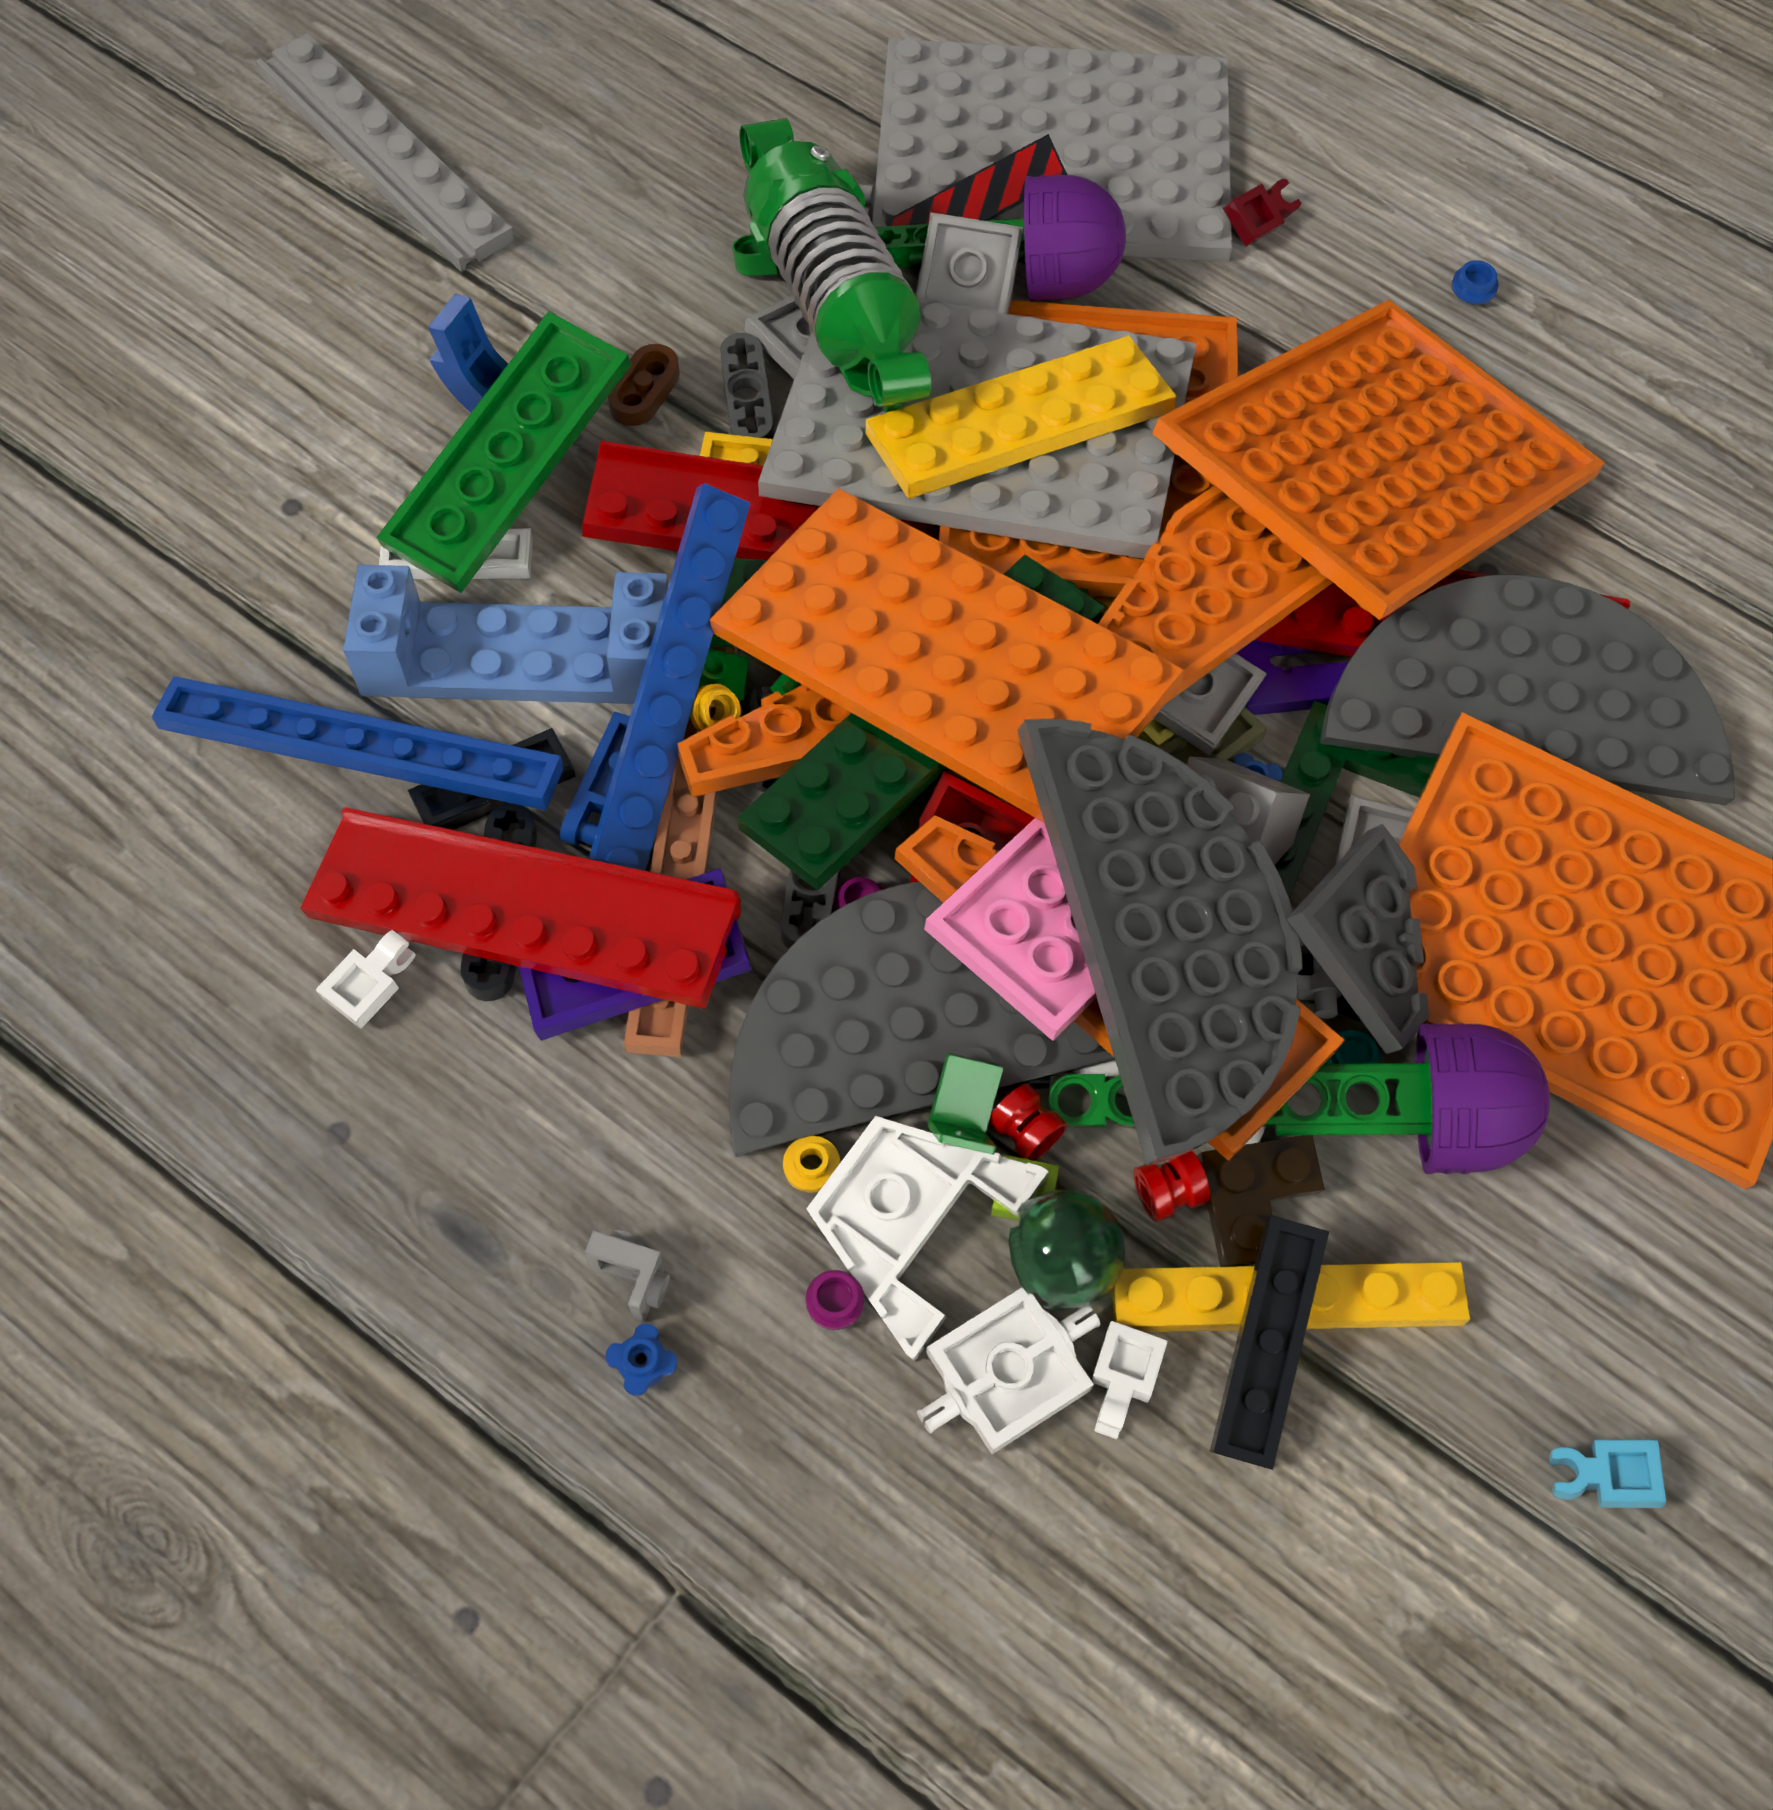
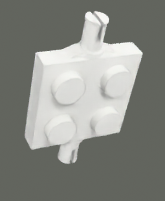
(1009, 1369)

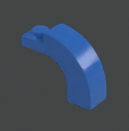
(464, 353)

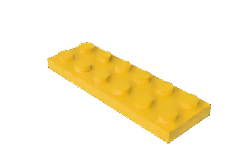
(1019, 416)

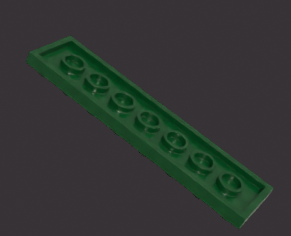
(862, 775)

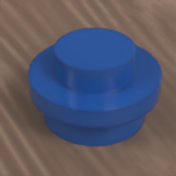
(1475, 282)

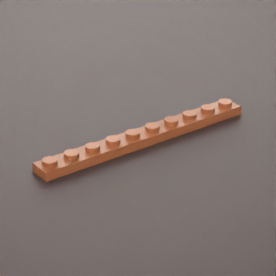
(683, 853)

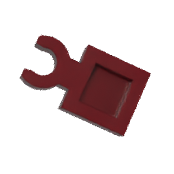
(1259, 211)

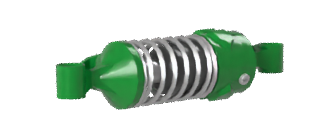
(827, 250)

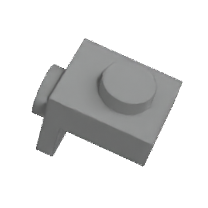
(626, 1258)

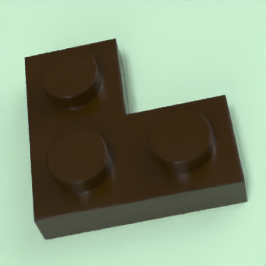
(1248, 1183)

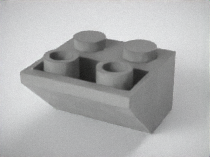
(1261, 805)

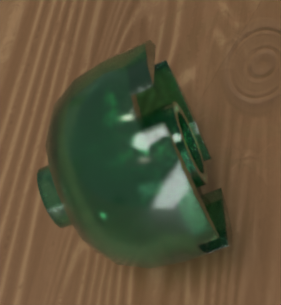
(1067, 1249)

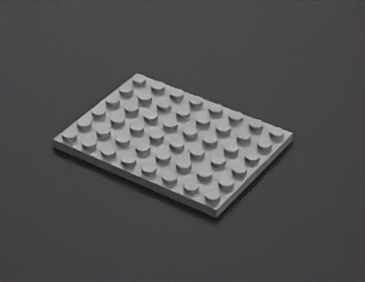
(1126, 120)
(1083, 496)

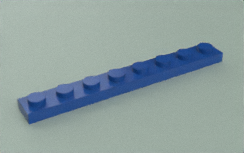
(670, 679)
(359, 742)

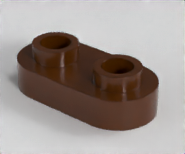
(639, 391)

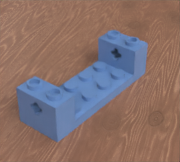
(499, 649)

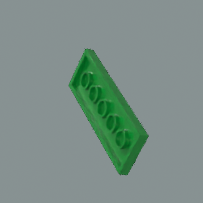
(504, 451)

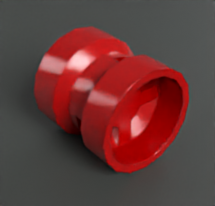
(1027, 1122)
(1171, 1186)

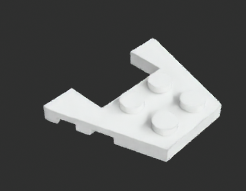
(892, 1199)

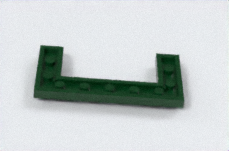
(1315, 771)

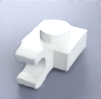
(364, 984)
(1128, 1369)

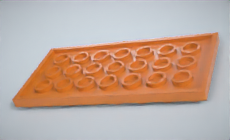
(937, 645)

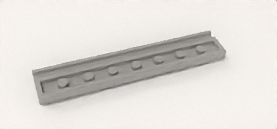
(385, 152)

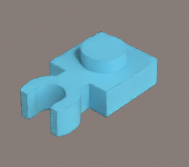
(1621, 1472)

